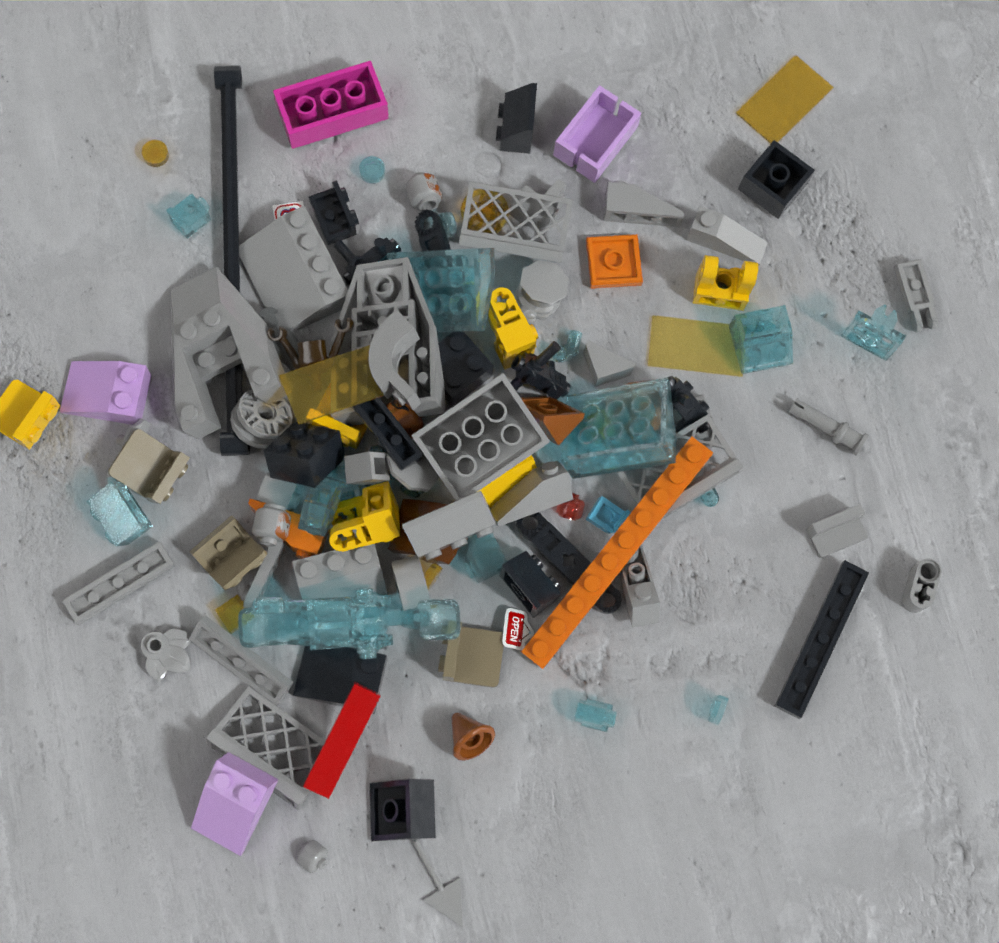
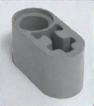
(916, 582)

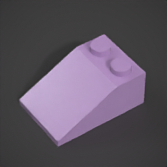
(106, 390)
(233, 802)

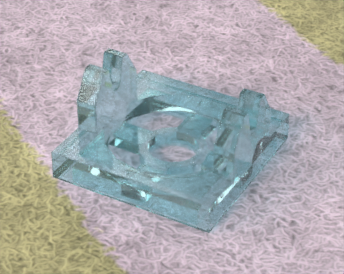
(873, 331)

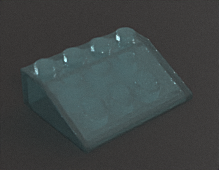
(455, 285)
(621, 429)

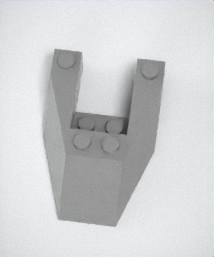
(373, 296)
(209, 335)

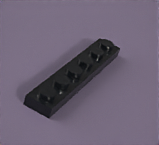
(821, 639)

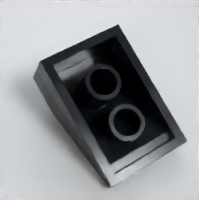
(331, 672)

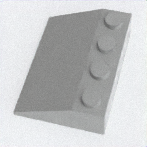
(293, 271)
(480, 438)

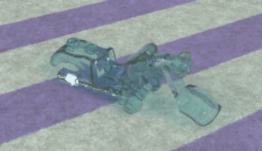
(343, 622)

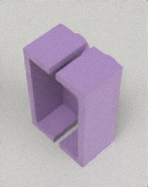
(596, 134)

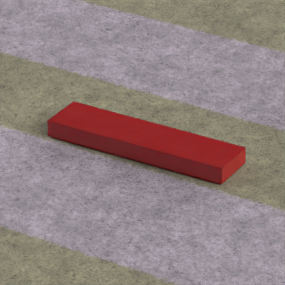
(341, 740)

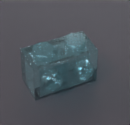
(119, 514)

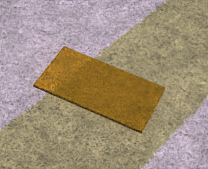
(784, 100)
(692, 346)
(330, 385)

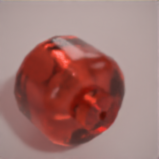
(572, 509)

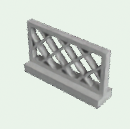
(513, 245)
(703, 483)
(223, 743)

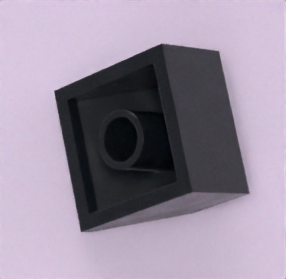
(518, 119)
(529, 582)
(402, 810)

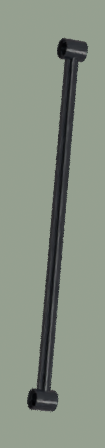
(228, 80)

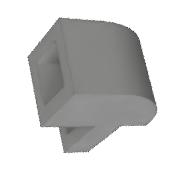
(532, 206)
(410, 581)

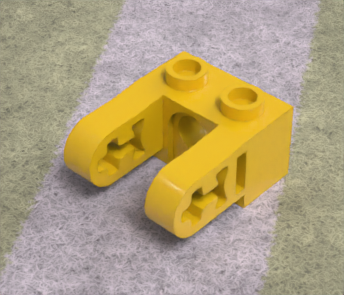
(738, 280)
(511, 330)
(375, 519)

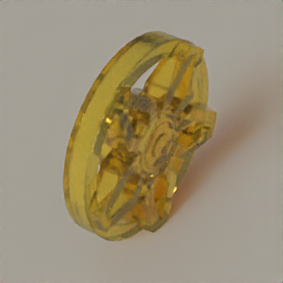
(488, 211)

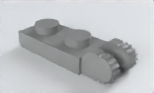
(916, 293)

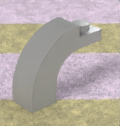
(385, 351)

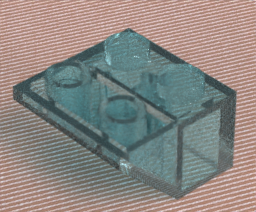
(762, 339)

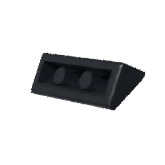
(389, 432)

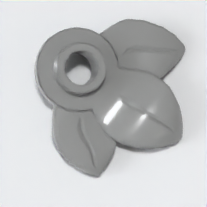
(170, 655)

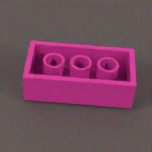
(331, 104)

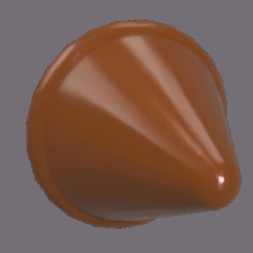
(470, 737)

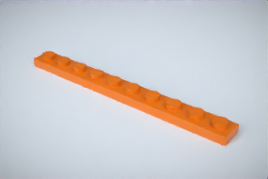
(617, 553)

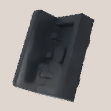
(333, 214)

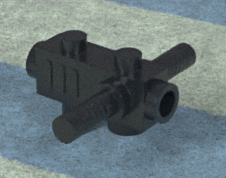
(375, 254)
(540, 372)
(687, 405)

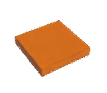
(614, 261)

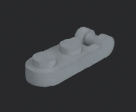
(263, 575)

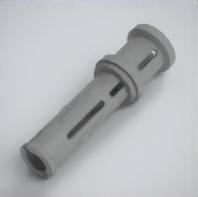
(839, 432)

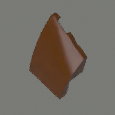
(410, 510)

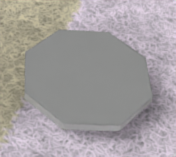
(417, 477)

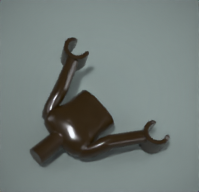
(311, 351)

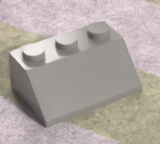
(450, 526)
(339, 573)

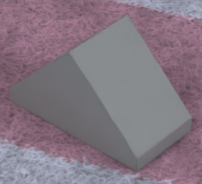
(606, 365)

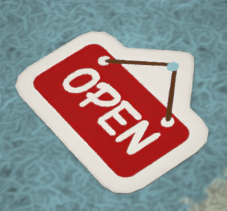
(516, 629)

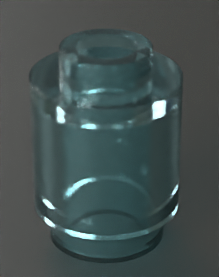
(595, 714)

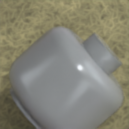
(312, 856)

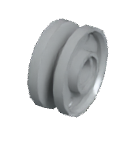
(260, 422)

